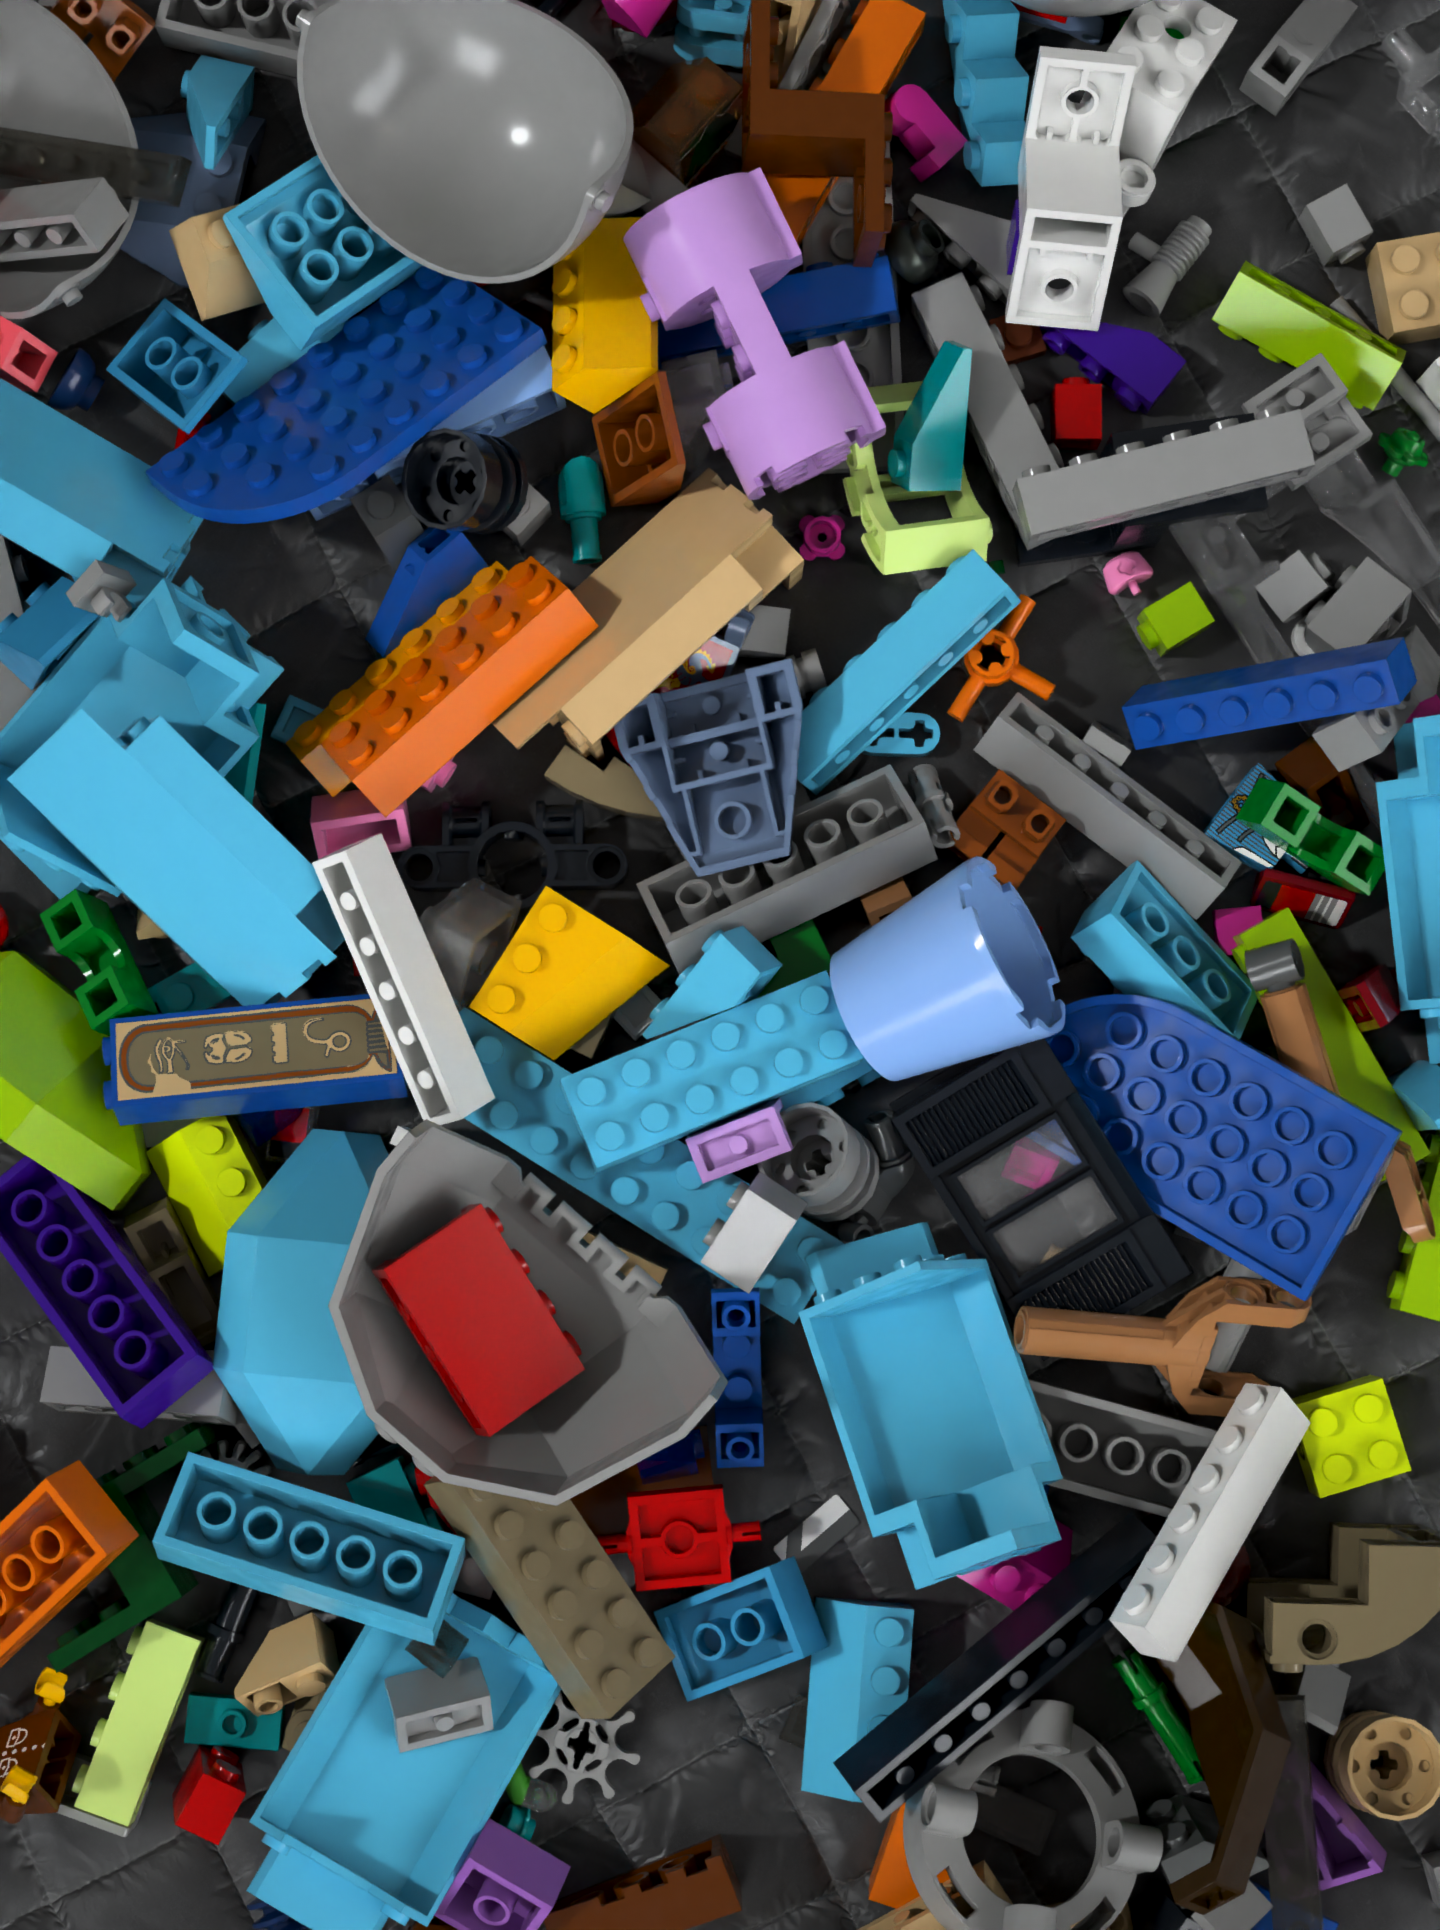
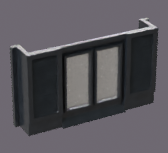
(1037, 1184)

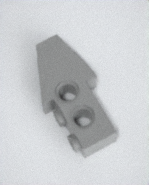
(1366, 733)

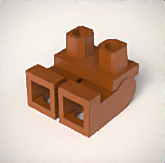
(115, 28)
(1017, 813)

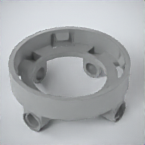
(948, 1810)

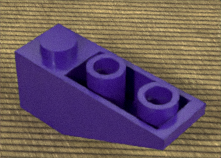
(1123, 358)

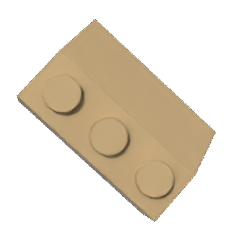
(214, 266)

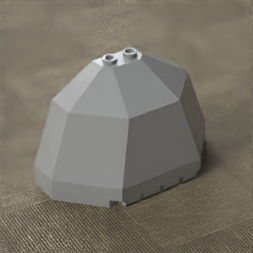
(641, 1355)

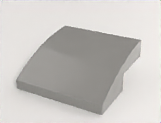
(1328, 415)

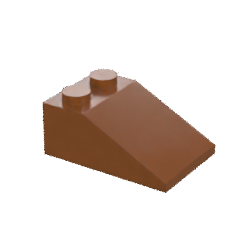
(641, 444)

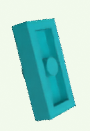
(228, 1723)

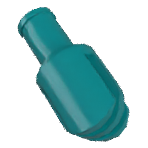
(582, 507)

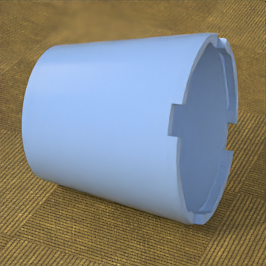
(948, 977)

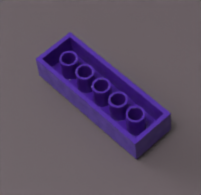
(97, 1294)

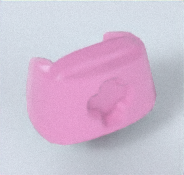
(1125, 572)

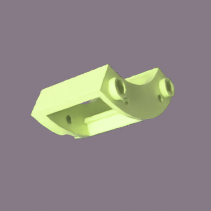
(912, 545)

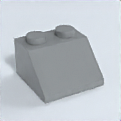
(1362, 611)

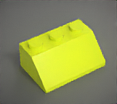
(209, 1182)

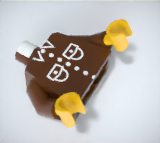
(37, 1753)

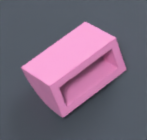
(352, 818)

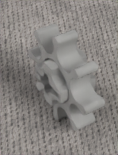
(606, 1749)

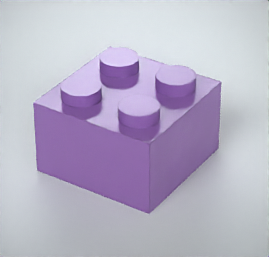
(503, 1884)

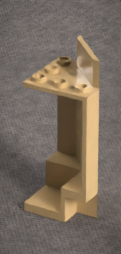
(655, 609)

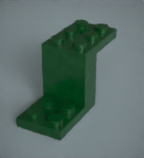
(143, 1578)

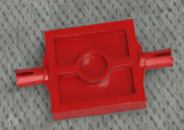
(679, 1537)

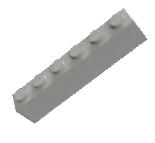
(997, 412)
(1163, 475)
(1107, 804)

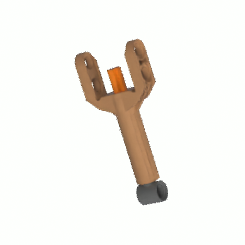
(1303, 1050)

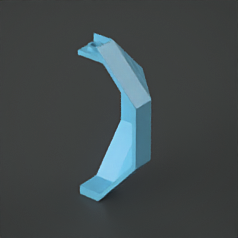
(274, 1318)

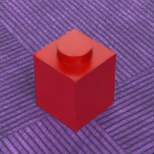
(1076, 414)

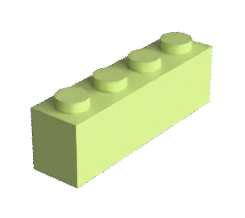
(138, 1721)

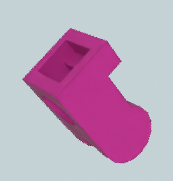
(923, 130)

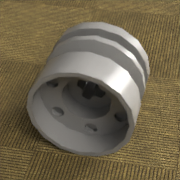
(828, 1165)

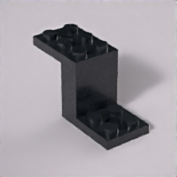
(1145, 530)

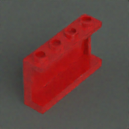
(480, 1320)

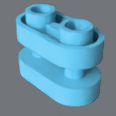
(711, 30)

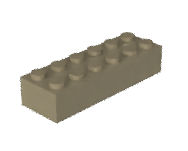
(560, 1594)

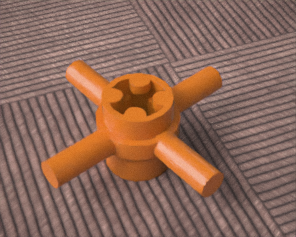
(998, 674)

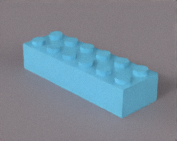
(709, 1071)
(310, 1548)

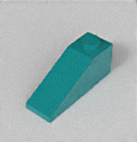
(932, 433)

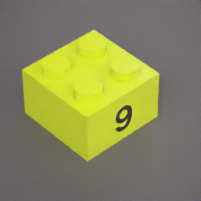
(1349, 1437)

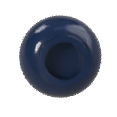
(77, 385)

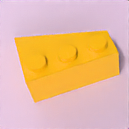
(562, 976)

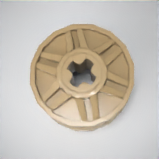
(1410, 1769)

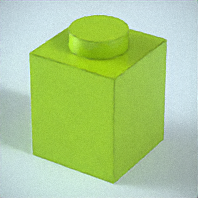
(1174, 620)

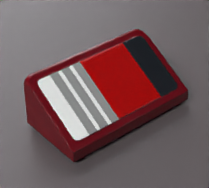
(1305, 898)

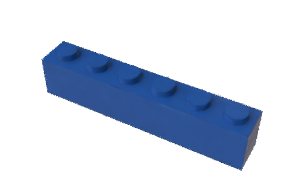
(805, 307)
(1270, 694)

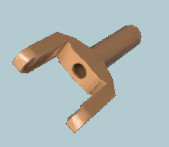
(1174, 1344)

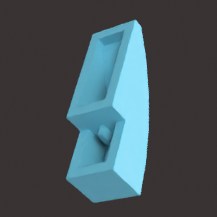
(1419, 1093)

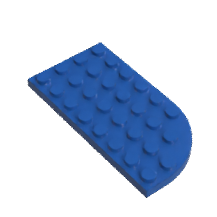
(349, 403)
(1224, 1134)

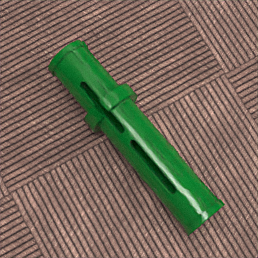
(1152, 1698)

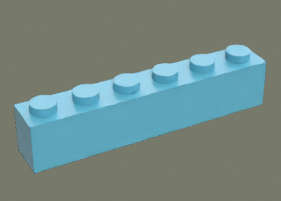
(900, 667)

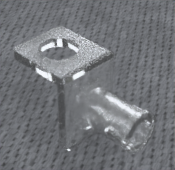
(1418, 70)

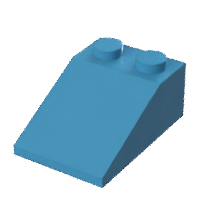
(176, 366)
(741, 1629)

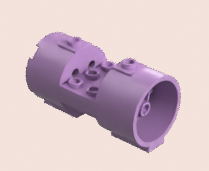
(713, 258)

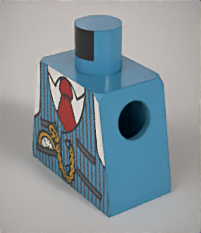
(1241, 840)

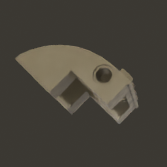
(1375, 1598)

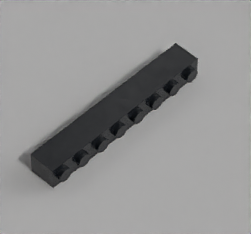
(995, 1673)

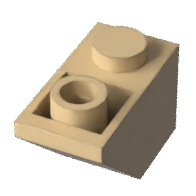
(289, 1665)

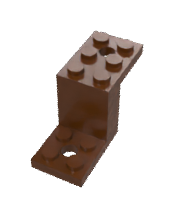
(816, 133)

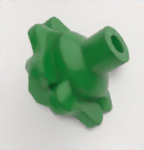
(1402, 449)

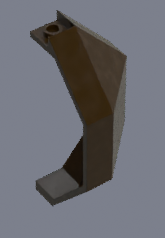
(1238, 1743)

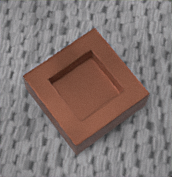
(1020, 341)

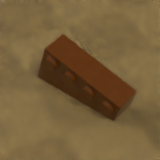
(660, 1895)

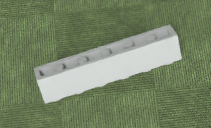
(404, 980)
(1210, 1522)

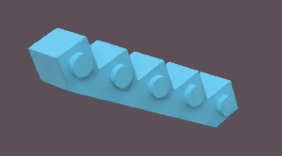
(987, 86)

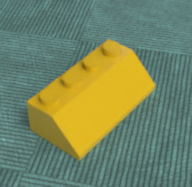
(599, 323)

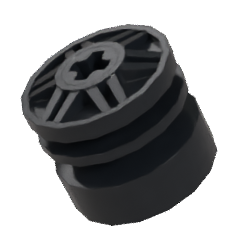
(464, 481)

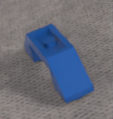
(738, 1355)

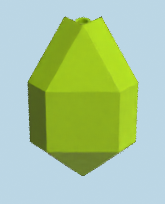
(55, 1088)

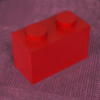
(209, 1793)

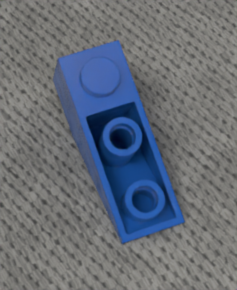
(430, 572)

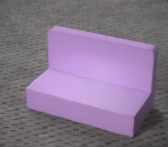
(739, 1141)

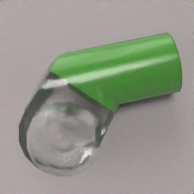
(531, 1792)

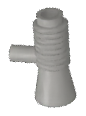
(1168, 264)

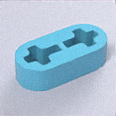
(906, 747)

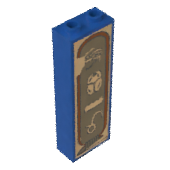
(249, 1060)

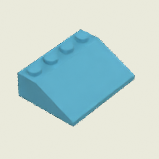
(313, 253)

